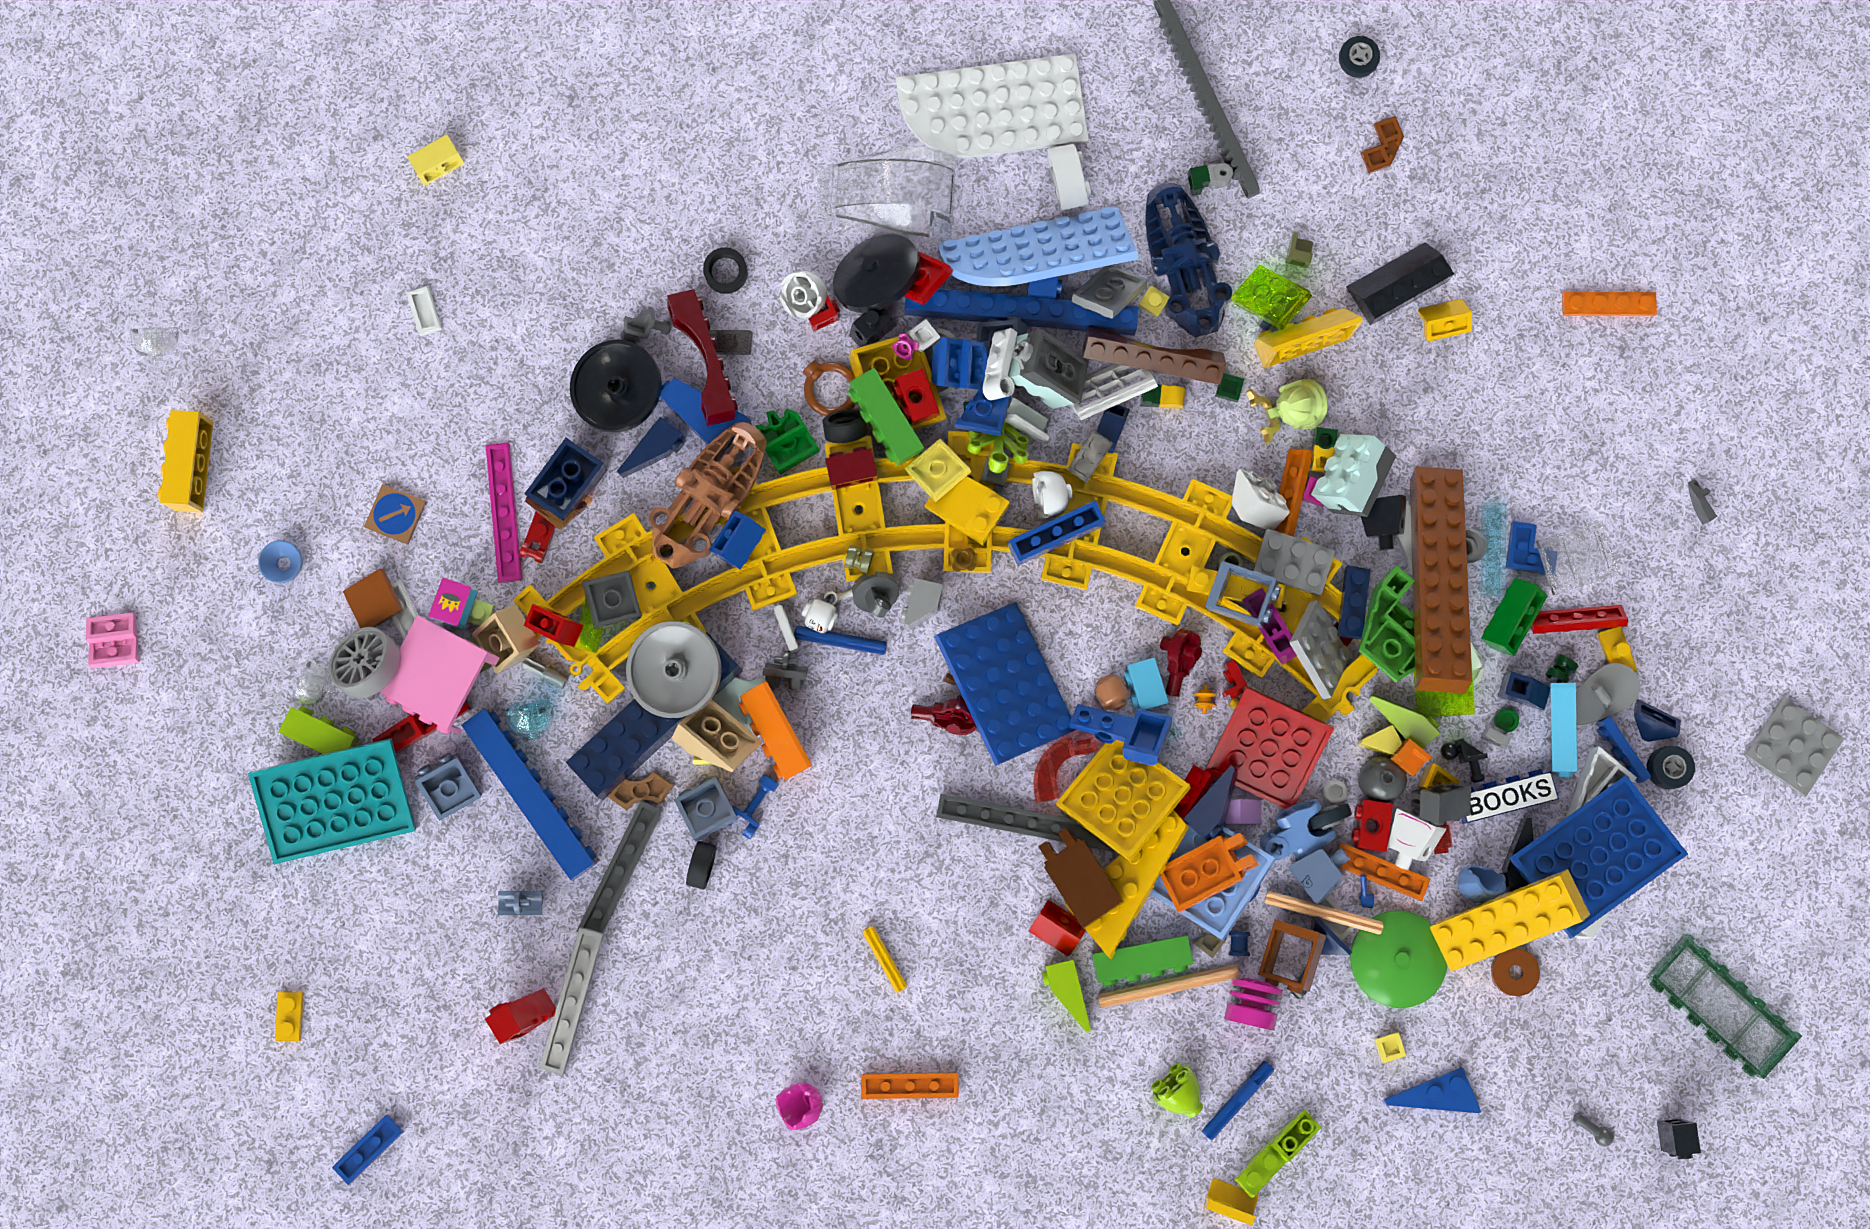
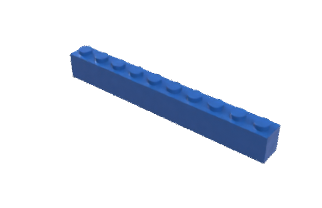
(1031, 311)

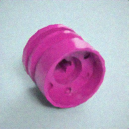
(1253, 1004)

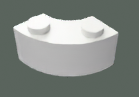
(1068, 176)

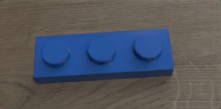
(1621, 749)
(368, 1149)

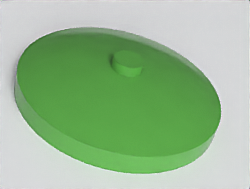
(1399, 964)

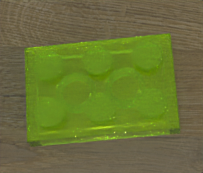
(1271, 297)

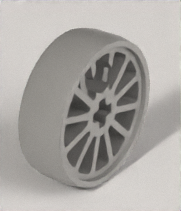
(364, 662)

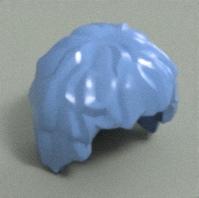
(1480, 883)

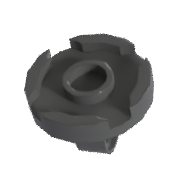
(875, 593)

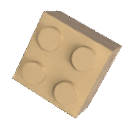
(506, 637)

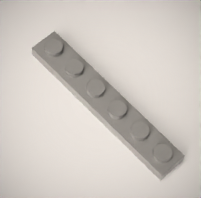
(571, 1001)

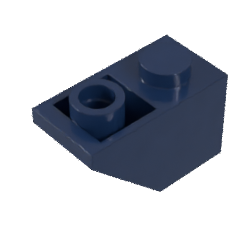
(1113, 423)
(1524, 690)

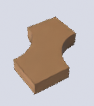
(652, 788)

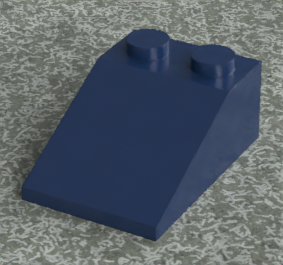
(566, 479)

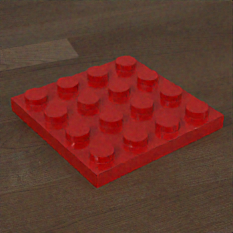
(1270, 748)

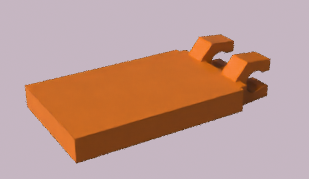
(1206, 871)

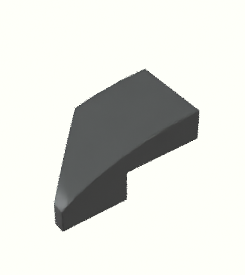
(1700, 504)

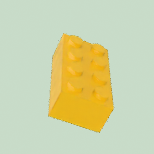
(186, 461)

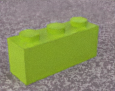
(315, 732)

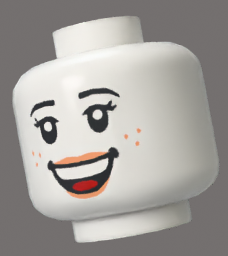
(820, 616)

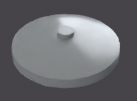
(673, 669)

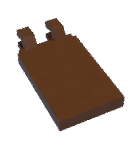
(1080, 879)

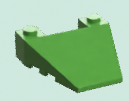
(1390, 627)

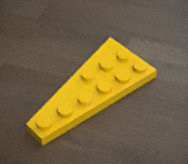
(1135, 882)

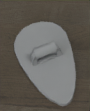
(1606, 693)

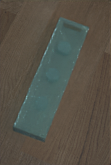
(1494, 562)

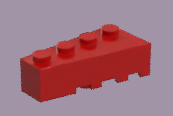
(517, 1018)

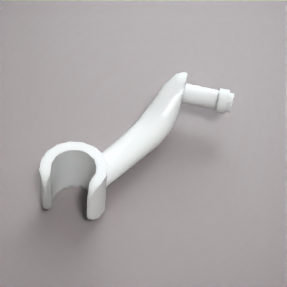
(846, 594)

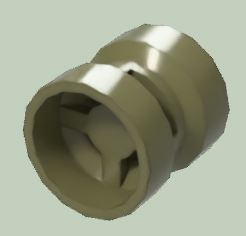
(853, 558)

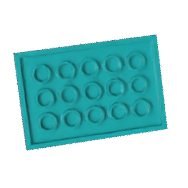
(332, 801)

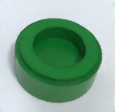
(1506, 720)

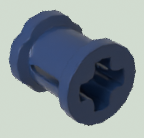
(1239, 943)

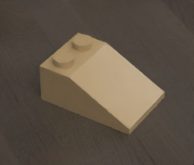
(716, 737)

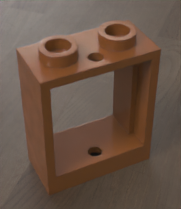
(1272, 950)

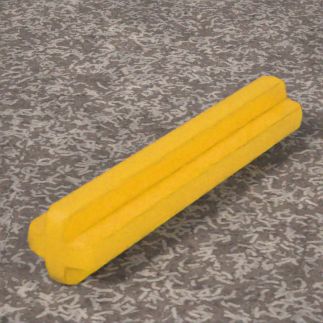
(884, 959)

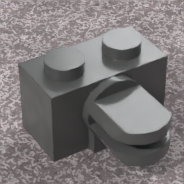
(1442, 802)

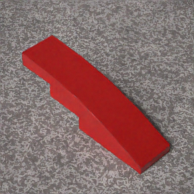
(412, 730)

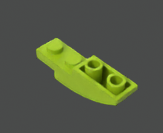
(1277, 1152)

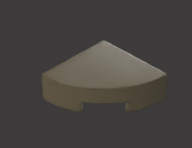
(1209, 944)

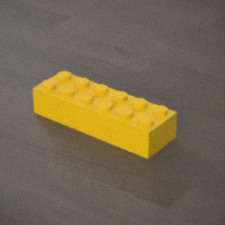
(1510, 920)

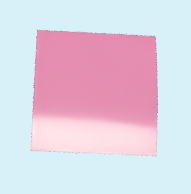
(112, 629)

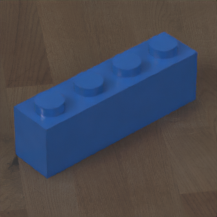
(1056, 533)

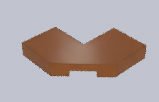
(1390, 137)

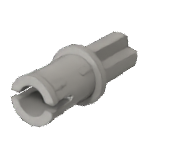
(545, 672)

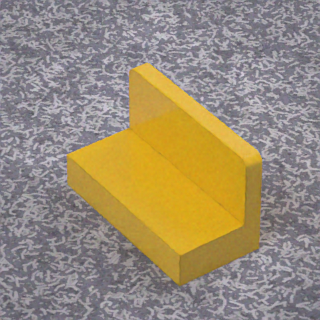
(1446, 319)
(1230, 1201)

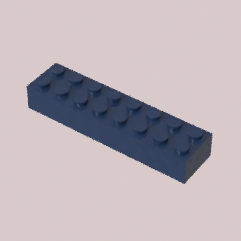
(632, 739)

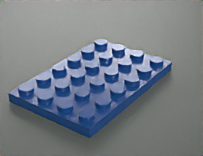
(1005, 683)
(1607, 846)

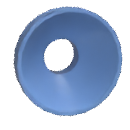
(270, 556)

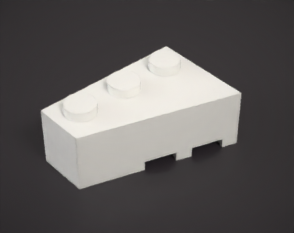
(1597, 775)

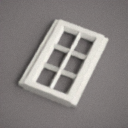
(1117, 397)

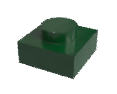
(1230, 388)

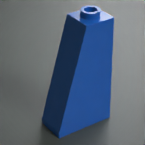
(686, 405)

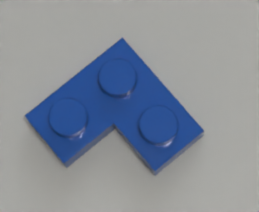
(1521, 550)

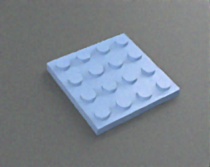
(1223, 909)

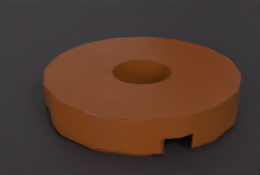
(1529, 972)

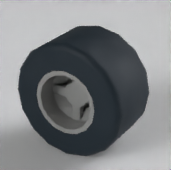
(1680, 767)

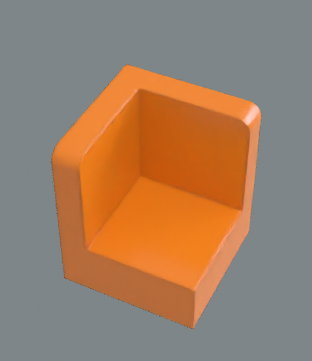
(1410, 757)

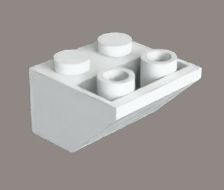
(1258, 500)

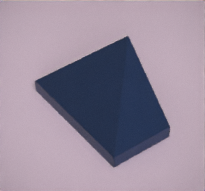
(1654, 723)
(1332, 944)

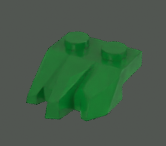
(787, 440)

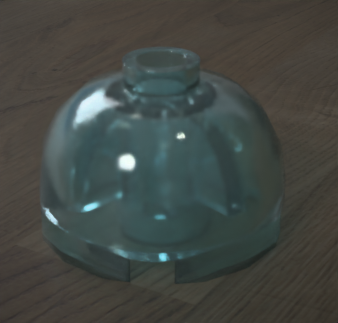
(530, 719)

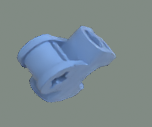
(1293, 834)

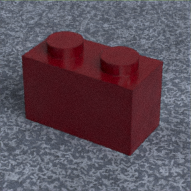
(851, 468)

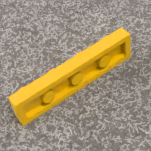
(1238, 588)

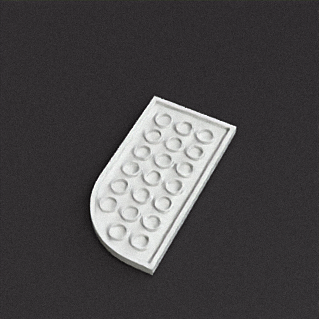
(996, 107)

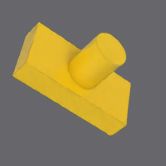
(1616, 647)

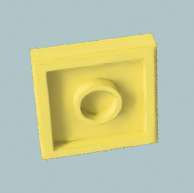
(938, 470)

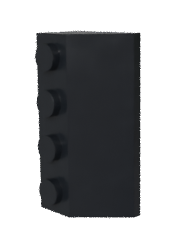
(1400, 282)

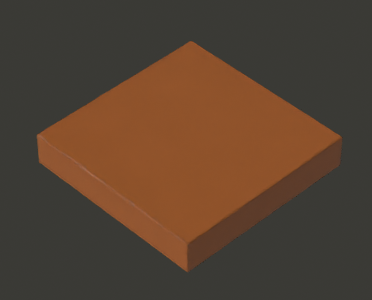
(373, 600)

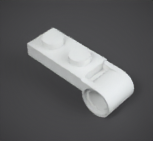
(997, 382)

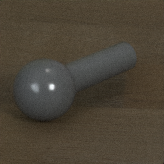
(1602, 1135)

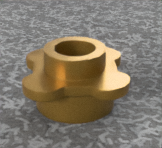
(963, 553)

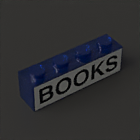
(1511, 796)

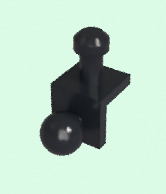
(1465, 753)

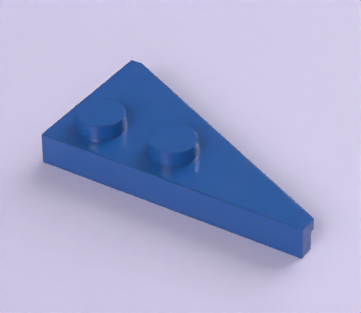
(1444, 1092)

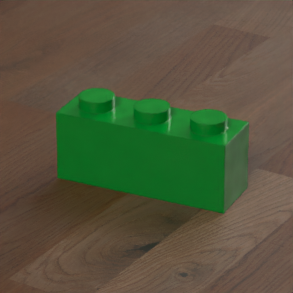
(1514, 616)

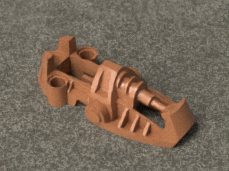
(711, 488)

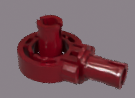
(1182, 656)
(947, 715)

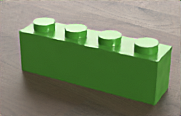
(885, 417)
(1143, 958)

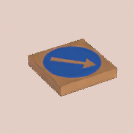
(395, 514)

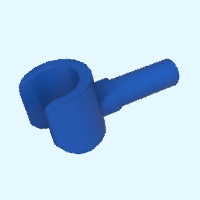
(1367, 900)

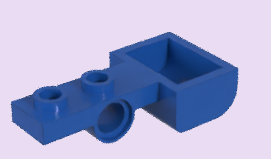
(1142, 735)

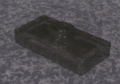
(732, 341)

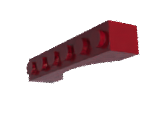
(687, 317)

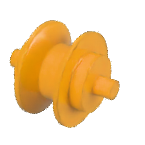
(1205, 699)

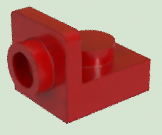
(826, 317)
(1233, 675)

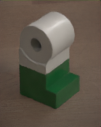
(1209, 175)

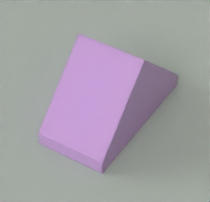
(1244, 812)

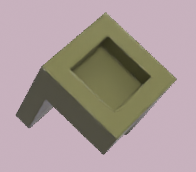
(1299, 251)

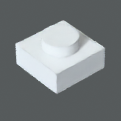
(924, 335)

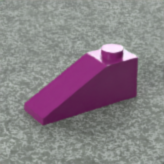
(1276, 631)

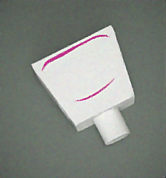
(1413, 837)

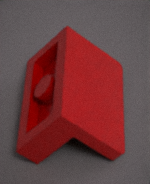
(1057, 928)

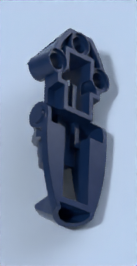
(1183, 251)

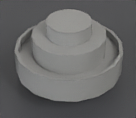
(1475, 545)

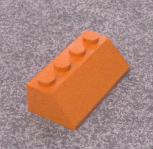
(775, 731)

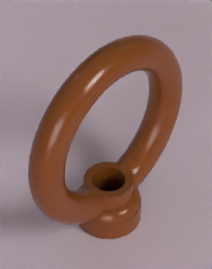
(812, 373)

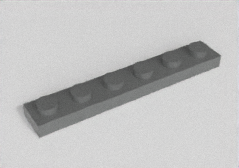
(621, 867)

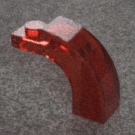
(1045, 773)

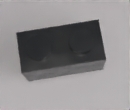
(1679, 1138)

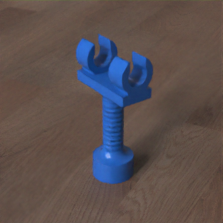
(767, 785)

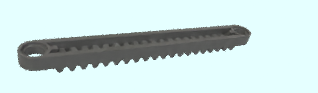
(1207, 99)

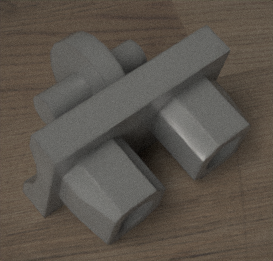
(795, 673)

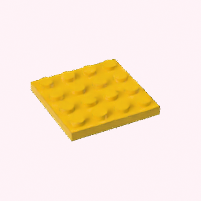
(1122, 799)

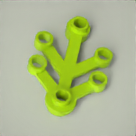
(998, 460)

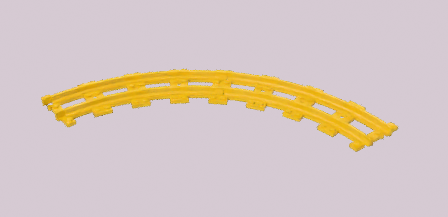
(766, 577)

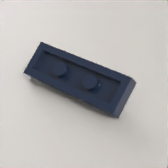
(1353, 602)

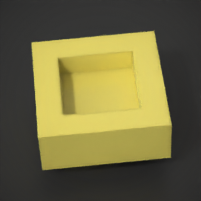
(1153, 301)
(1390, 1047)

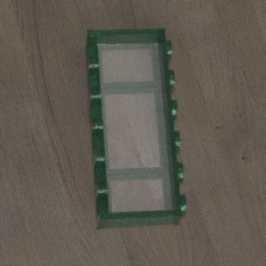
(1722, 1007)

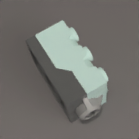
(1048, 369)
(1354, 474)

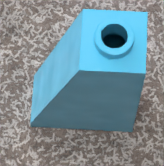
(1563, 729)

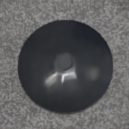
(876, 273)
(615, 386)

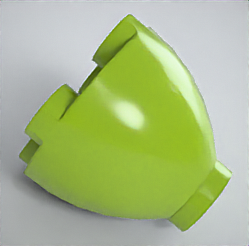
(1178, 1091)

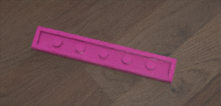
(503, 512)

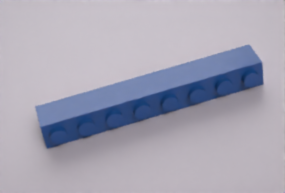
(529, 794)

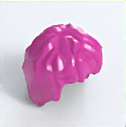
(799, 1105)

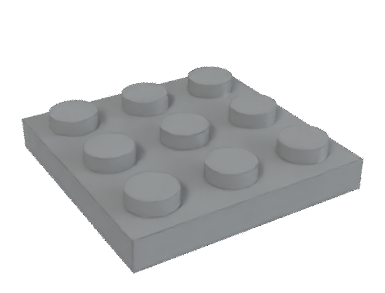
(1320, 649)
(1794, 746)

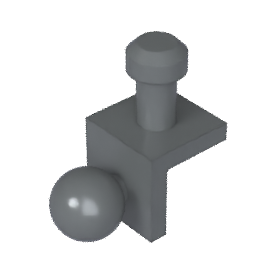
(642, 326)

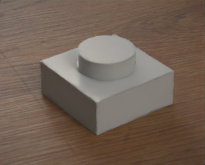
(1496, 736)

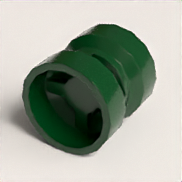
(1562, 668)

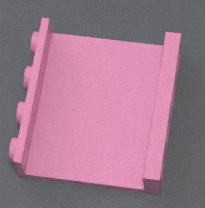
(435, 673)

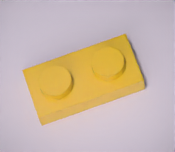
(289, 1016)

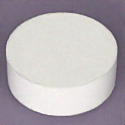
(1334, 791)

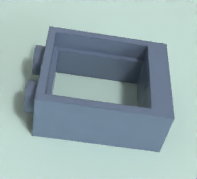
(1219, 587)

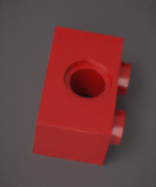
(915, 383)
(553, 625)
(1381, 815)

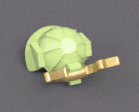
(1299, 405)

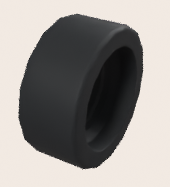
(725, 288)
(844, 426)
(701, 865)

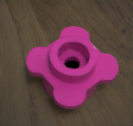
(901, 350)

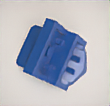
(959, 363)

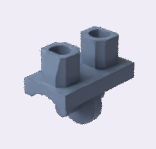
(520, 902)

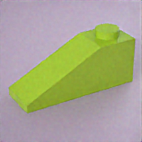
(1408, 721)
(1066, 987)

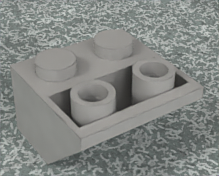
(924, 603)

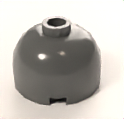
(1382, 779)

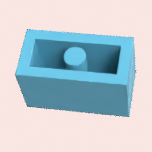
(1146, 685)

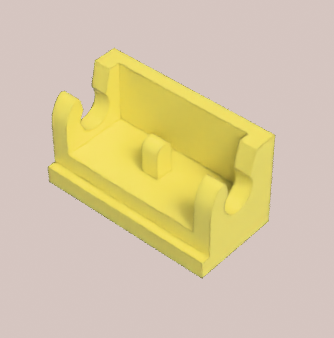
(435, 160)

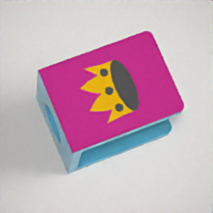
(453, 603)

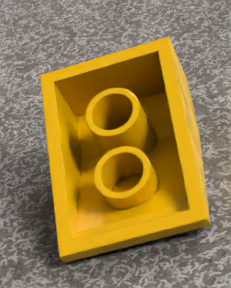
(970, 509)

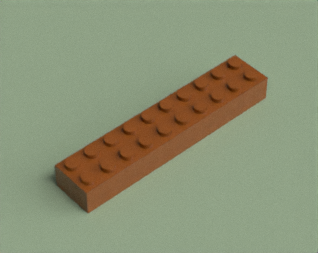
(1440, 581)

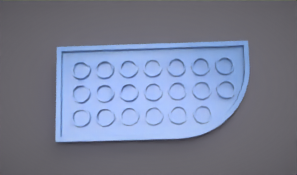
(1041, 249)

